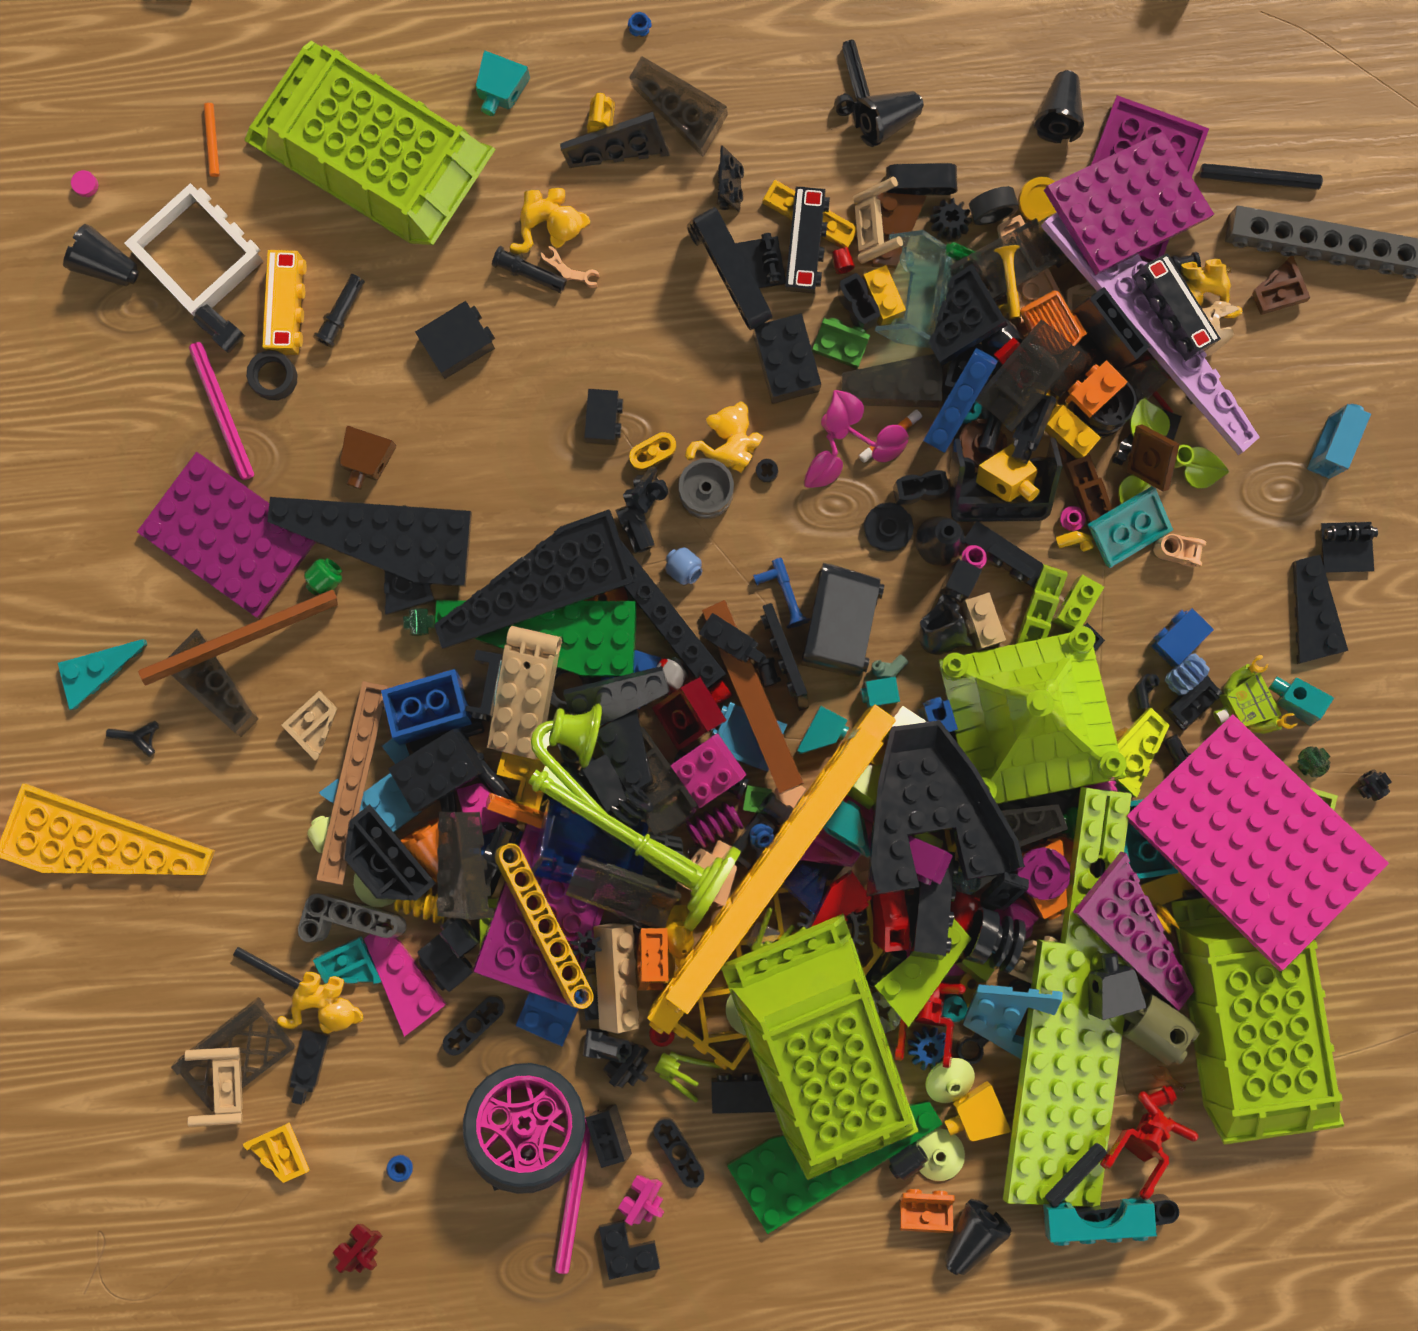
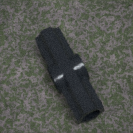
(504, 834)

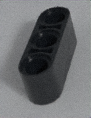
(923, 178)

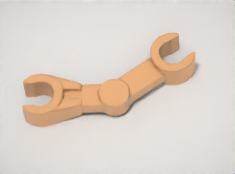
(566, 272)

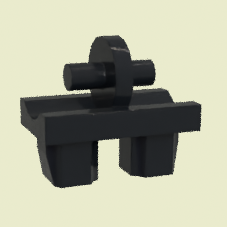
(646, 490)
(630, 1070)

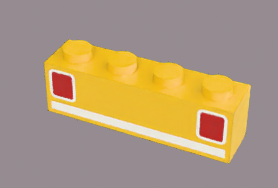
(283, 302)

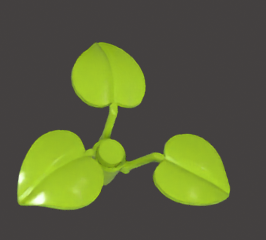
(1202, 465)

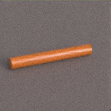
(211, 140)

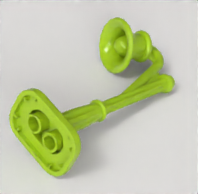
(580, 735)

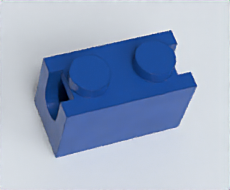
(1181, 637)
(938, 710)

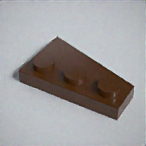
(898, 216)

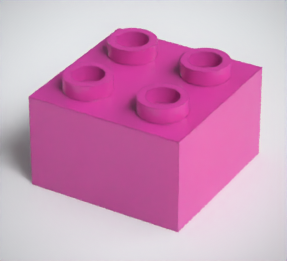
(708, 770)

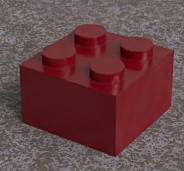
(689, 713)

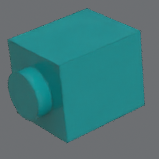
(880, 692)

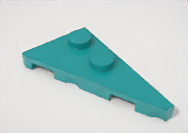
(87, 673)

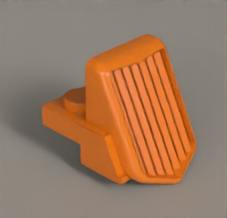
(1054, 312)

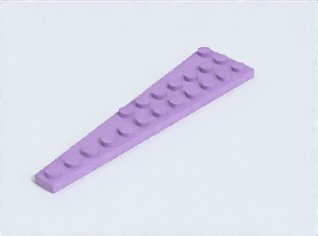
(1194, 375)

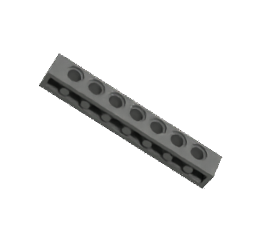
(1315, 232)

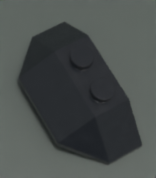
(383, 860)

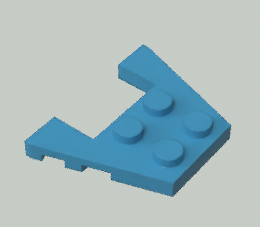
(385, 794)
(999, 1010)

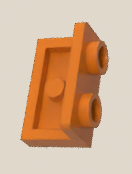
(1097, 389)
(926, 1211)

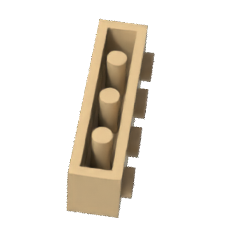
(616, 978)

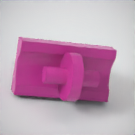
(636, 1210)

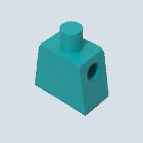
(500, 82)
(1310, 703)

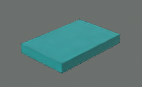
(1130, 527)

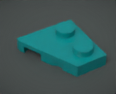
(349, 962)

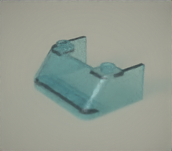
(929, 277)

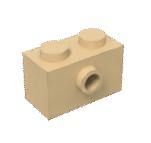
(982, 621)

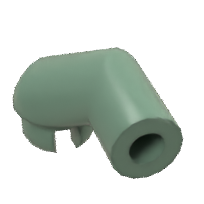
(888, 670)

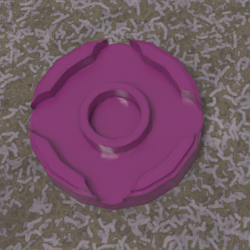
(1047, 866)

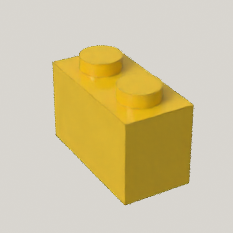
(884, 292)
(1071, 432)

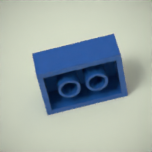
(426, 707)

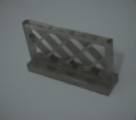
(225, 1033)

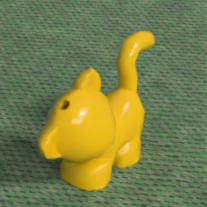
(562, 221)
(1211, 280)
(731, 426)
(679, 938)
(333, 1012)

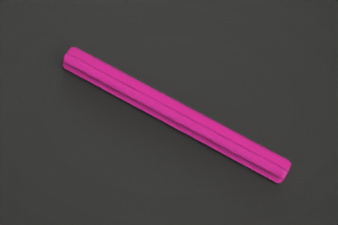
(221, 411)
(572, 1207)

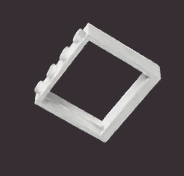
(166, 216)

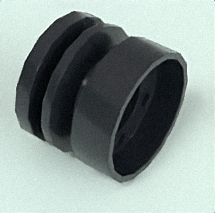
(1116, 413)
(995, 940)

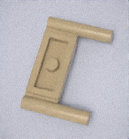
(870, 225)
(226, 1085)

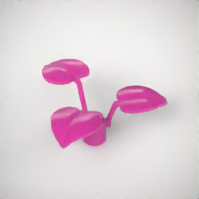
(843, 412)

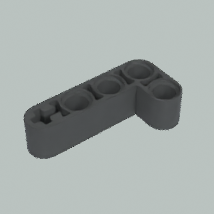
(354, 918)

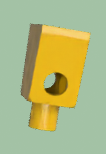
(1008, 477)
(978, 1115)

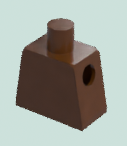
(364, 455)

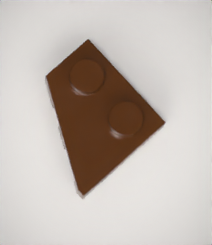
(1281, 289)

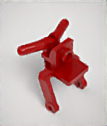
(932, 1015)
(1147, 1141)

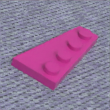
(405, 983)

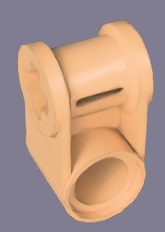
(1185, 550)

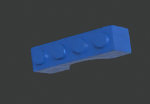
(960, 400)

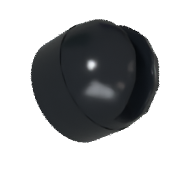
(847, 110)

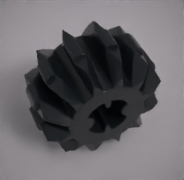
(945, 212)

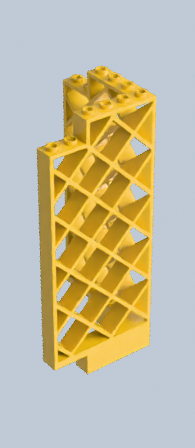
(862, 746)

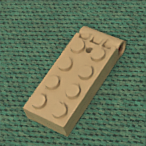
(523, 690)

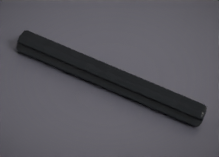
(1261, 176)

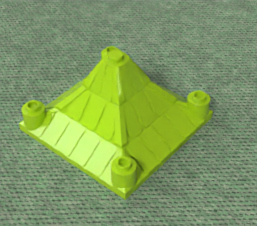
(1034, 716)

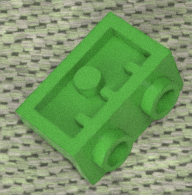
(841, 342)

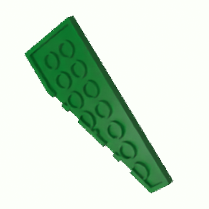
(594, 635)
(780, 1189)

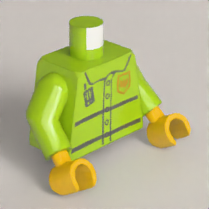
(1251, 701)

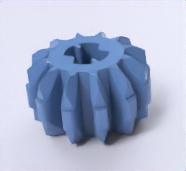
(1187, 674)

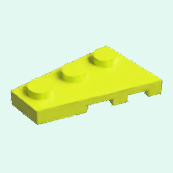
(1139, 747)

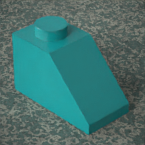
(823, 730)
(849, 827)

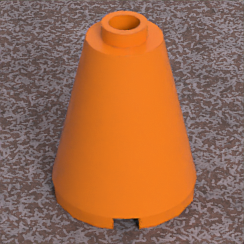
(423, 846)

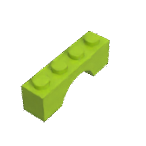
(865, 788)

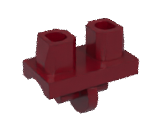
(361, 1254)

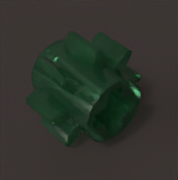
(418, 622)
(1313, 761)

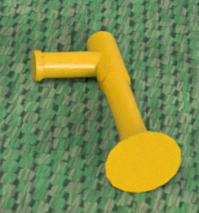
(1012, 305)

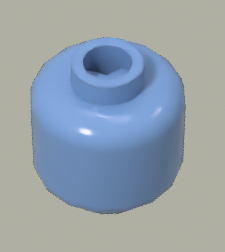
(683, 566)

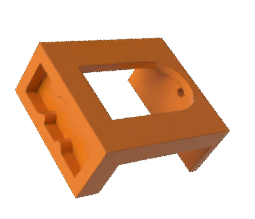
(652, 959)

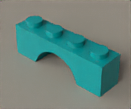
(1131, 1220)

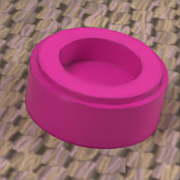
(84, 183)

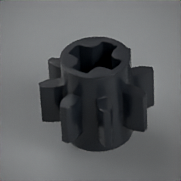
(1374, 785)
(578, 950)

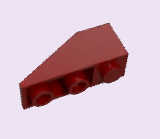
(843, 898)
(891, 922)

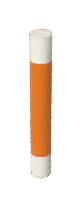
(905, 423)

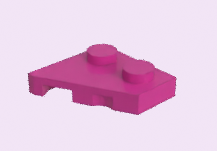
(474, 799)

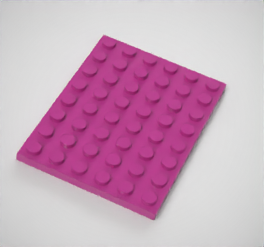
(1257, 842)

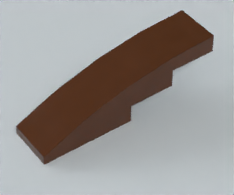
(1085, 484)

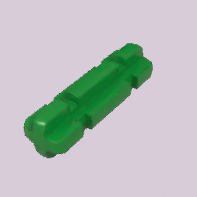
(957, 251)

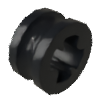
(759, 471)

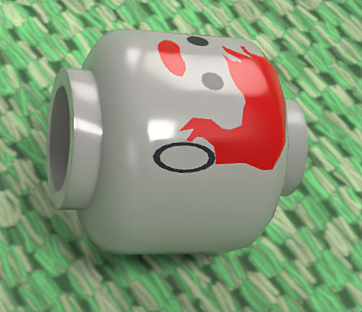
(675, 673)

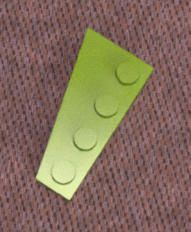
(917, 978)

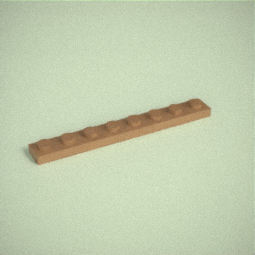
(352, 781)

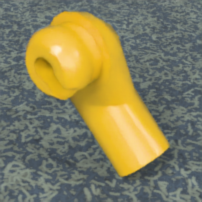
(1076, 537)

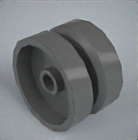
(710, 474)

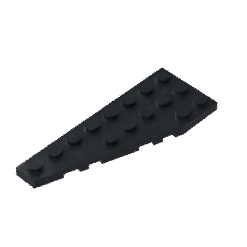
(402, 540)
(560, 571)

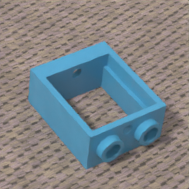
(1339, 441)

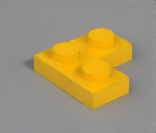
(522, 769)

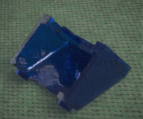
(569, 836)

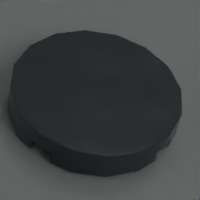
(888, 527)

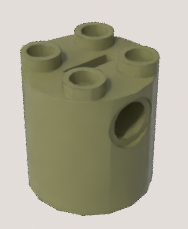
(1160, 1030)

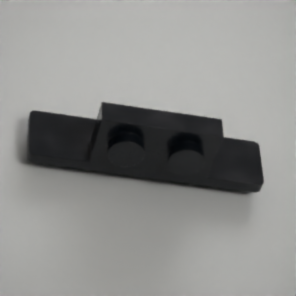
(1005, 554)

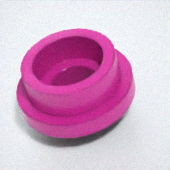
(1065, 521)

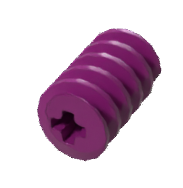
(714, 825)

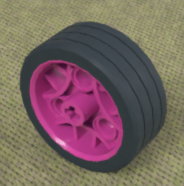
(483, 1105)

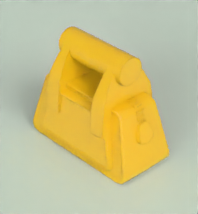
(600, 113)

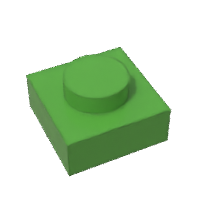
(754, 797)

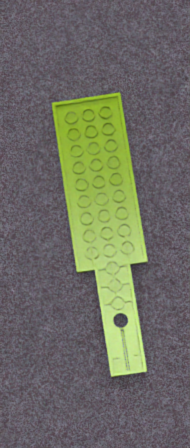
(1070, 1055)

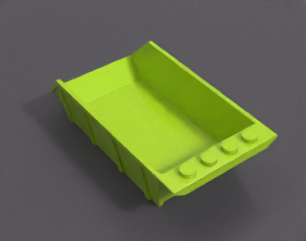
(368, 144)
(1261, 1034)
(820, 1046)

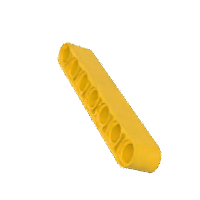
(553, 935)

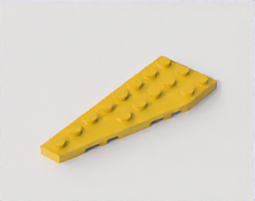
(71, 837)

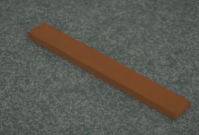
(238, 637)
(759, 712)

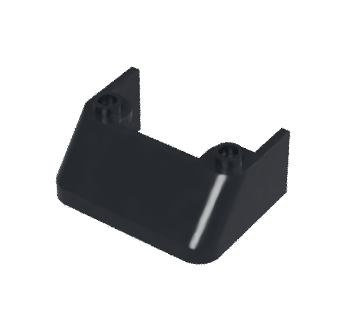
(974, 503)

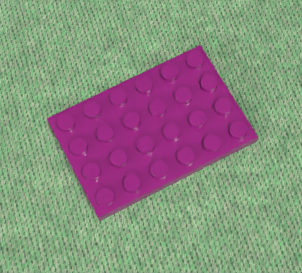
(1135, 122)
(1128, 202)
(224, 535)
(509, 947)

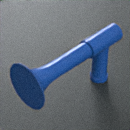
(780, 572)

